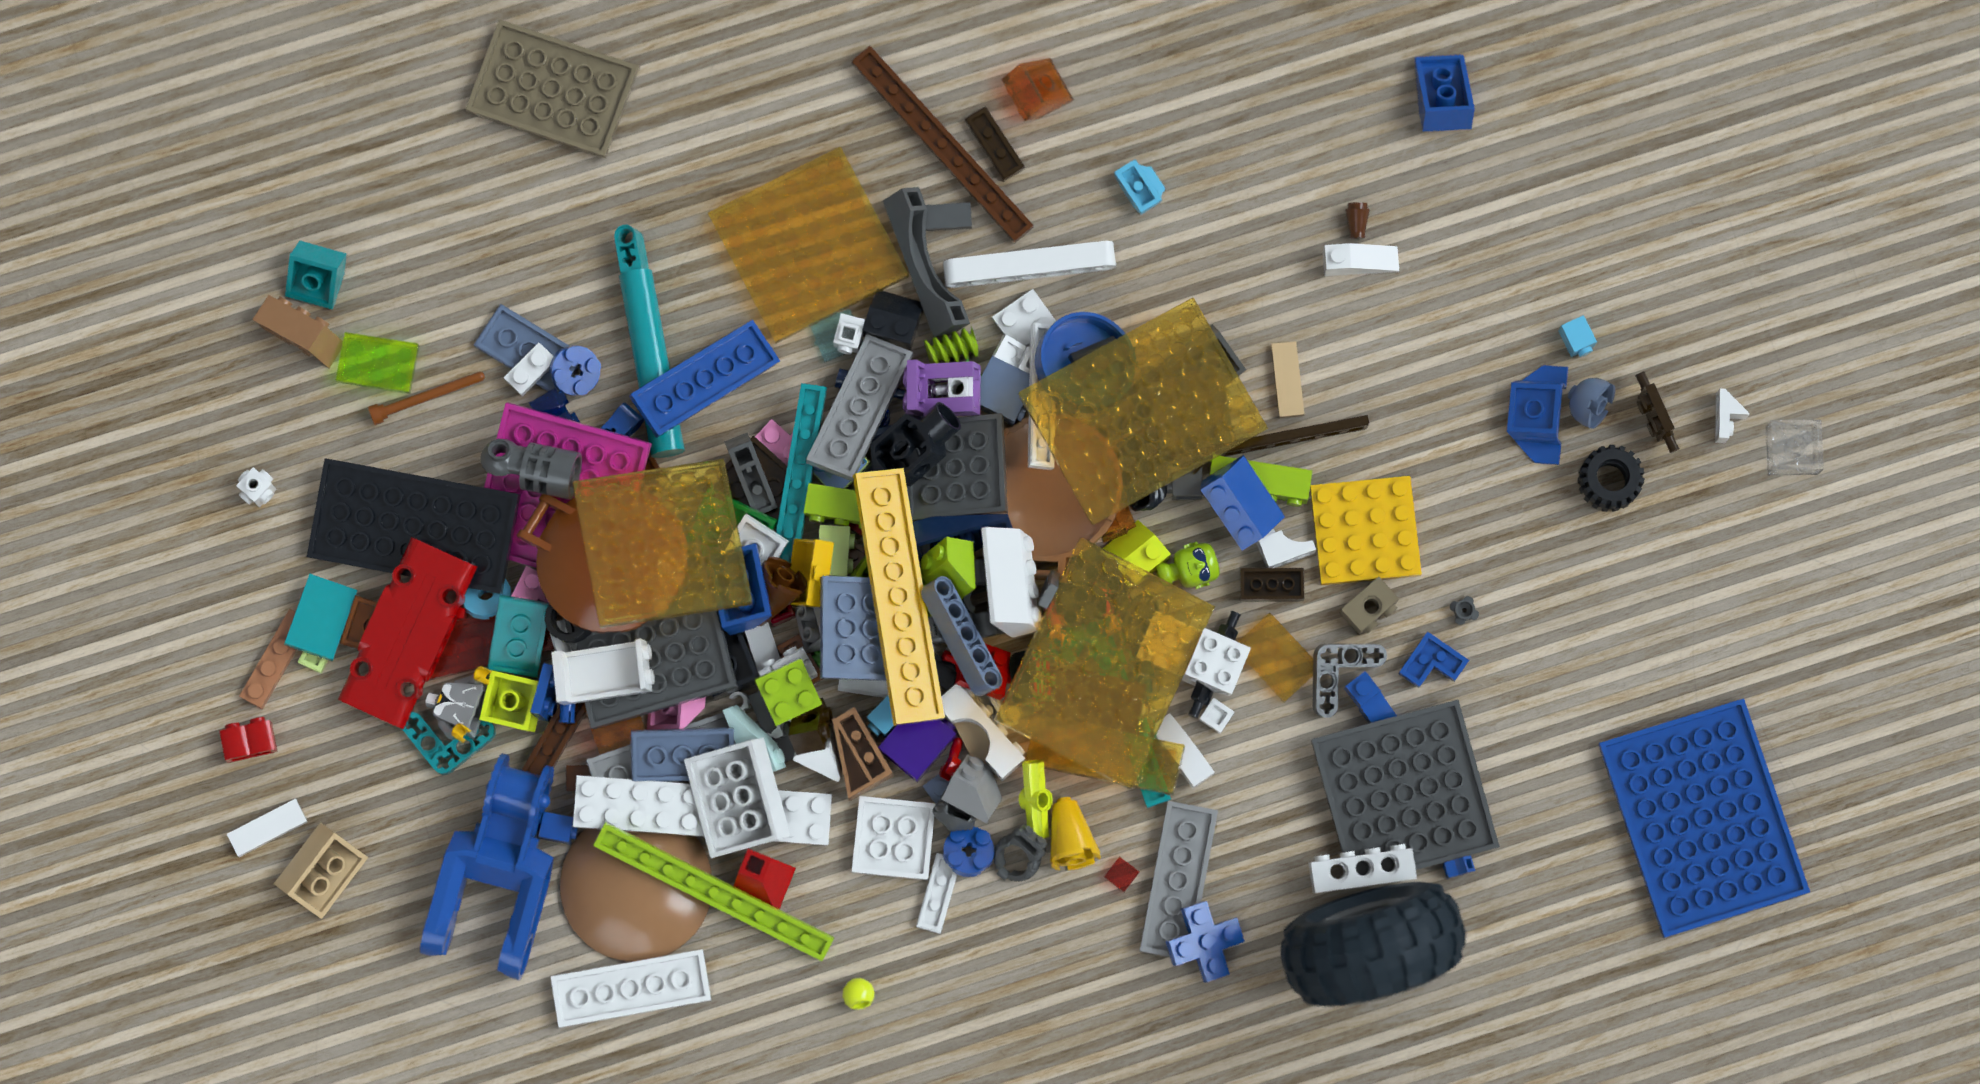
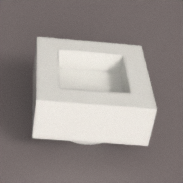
(1216, 715)

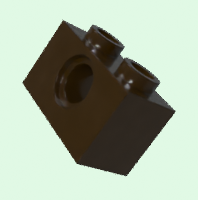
(811, 729)

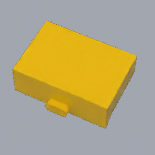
(813, 560)

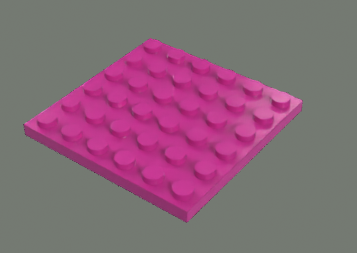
(601, 451)

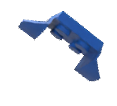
(1536, 413)

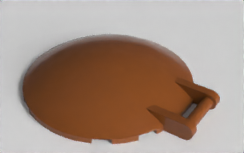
(564, 566)

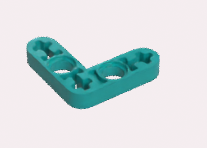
(441, 750)

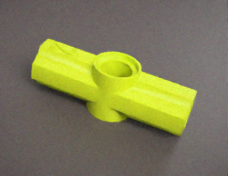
(1035, 797)

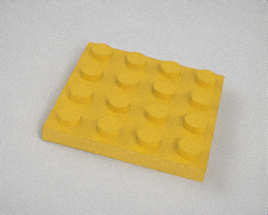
(1365, 530)

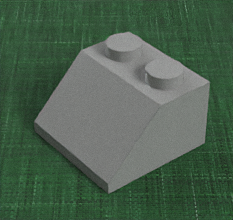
(974, 789)

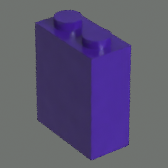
(918, 745)

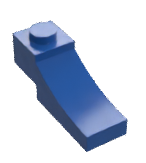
(1369, 699)

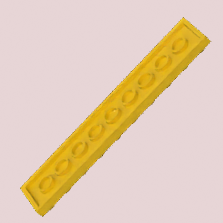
(897, 596)

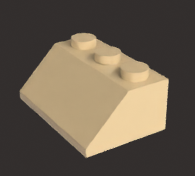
(320, 870)

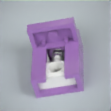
(921, 387)

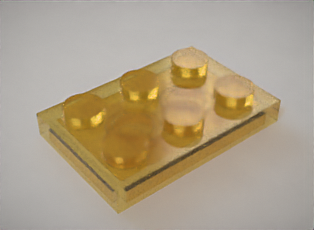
(1277, 657)

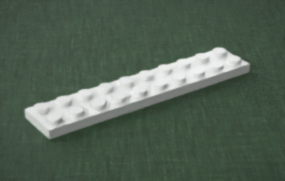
(673, 810)

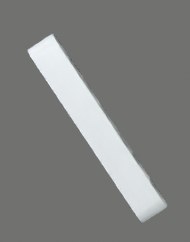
(1029, 264)

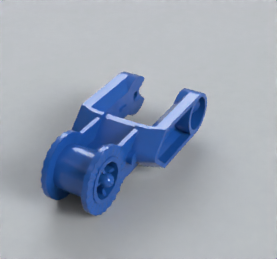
(500, 854)

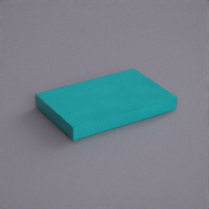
(320, 617)
(518, 636)

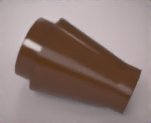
(1357, 219)

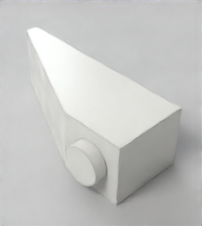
(1359, 259)

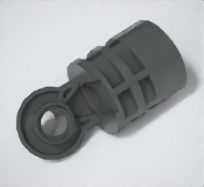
(539, 466)

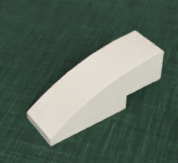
(1193, 765)

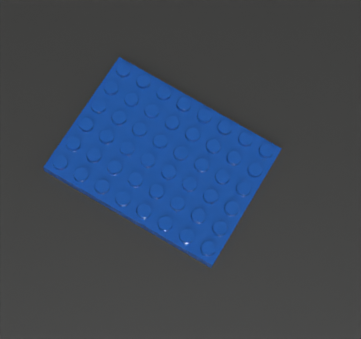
(1703, 818)

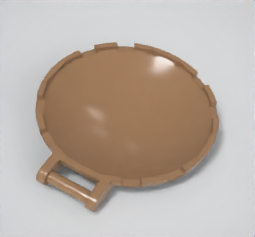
(1045, 505)
(624, 908)

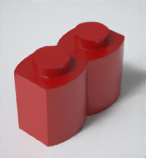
(248, 740)

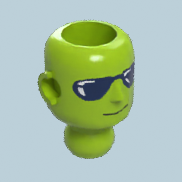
(1193, 566)

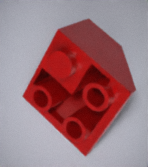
(764, 878)

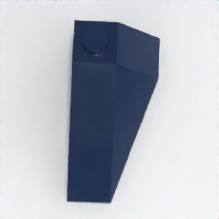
(934, 529)

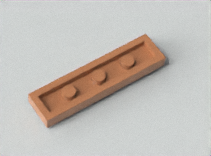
(270, 667)

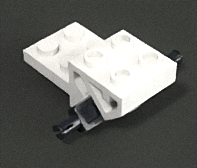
(1215, 664)

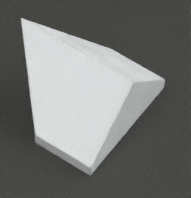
(823, 761)

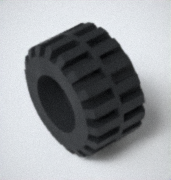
(1625, 463)

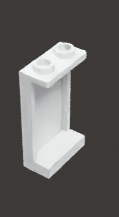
(602, 672)

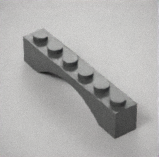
(908, 218)

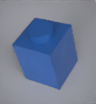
(557, 828)

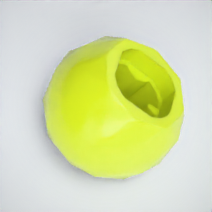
(858, 993)

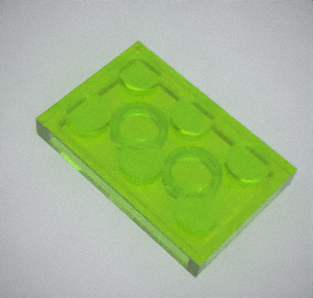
(377, 363)

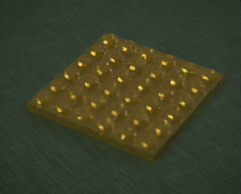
(808, 245)
(662, 543)

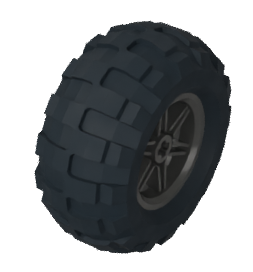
(1373, 944)

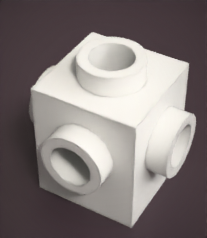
(260, 494)

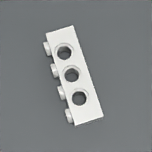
(1403, 869)

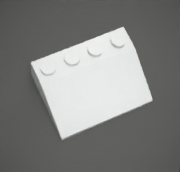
(737, 797)

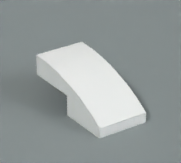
(1013, 353)

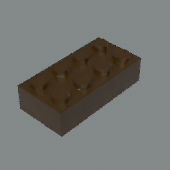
(1271, 584)

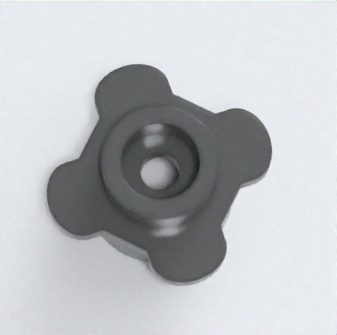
(1466, 603)

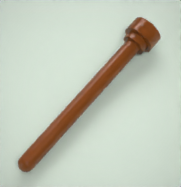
(381, 412)

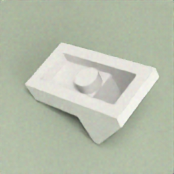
(1727, 408)

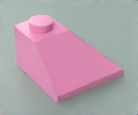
(676, 716)

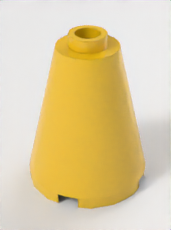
(1071, 837)

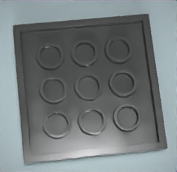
(969, 476)

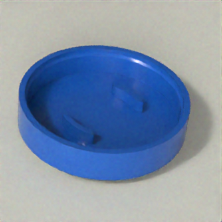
(1068, 336)

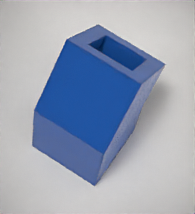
(1458, 867)

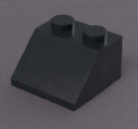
(893, 319)

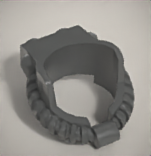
(1032, 845)

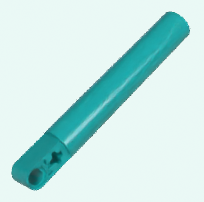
(644, 327)

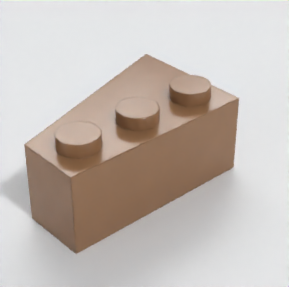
(299, 329)
(859, 755)

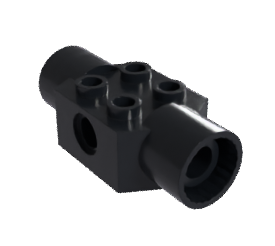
(914, 443)

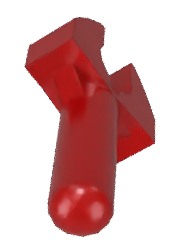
(952, 762)

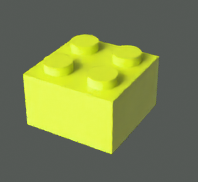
(509, 701)

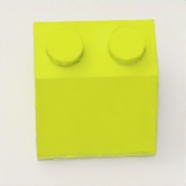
(1140, 548)

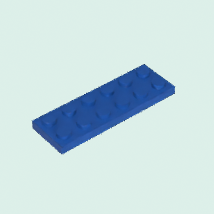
(704, 378)

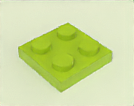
(788, 691)

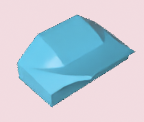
(1140, 186)

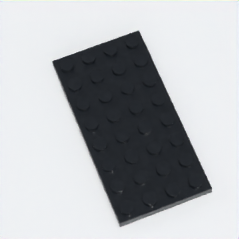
(372, 513)

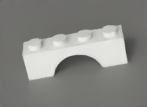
(1002, 755)

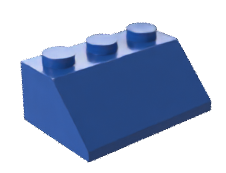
(1242, 502)
(750, 616)

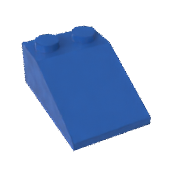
(1444, 93)

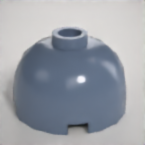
(1589, 401)

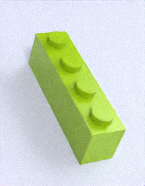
(1281, 481)
(831, 504)

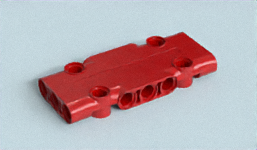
(407, 633)

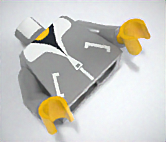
(460, 705)

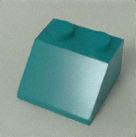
(315, 274)

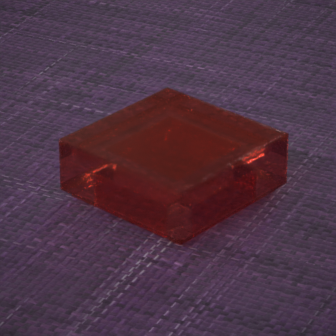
(1121, 874)

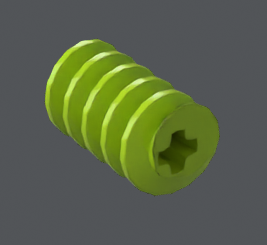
(952, 347)

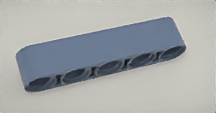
(961, 636)

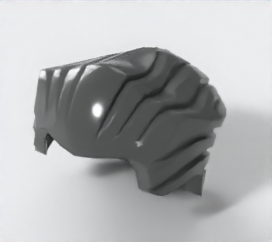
(952, 817)

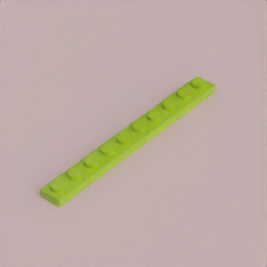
(713, 891)

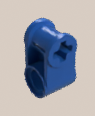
(624, 421)

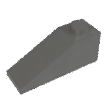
(750, 473)

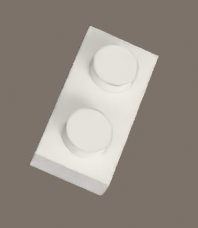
(529, 369)

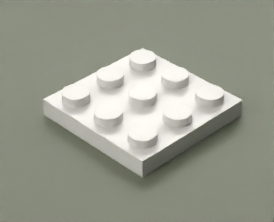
(893, 838)

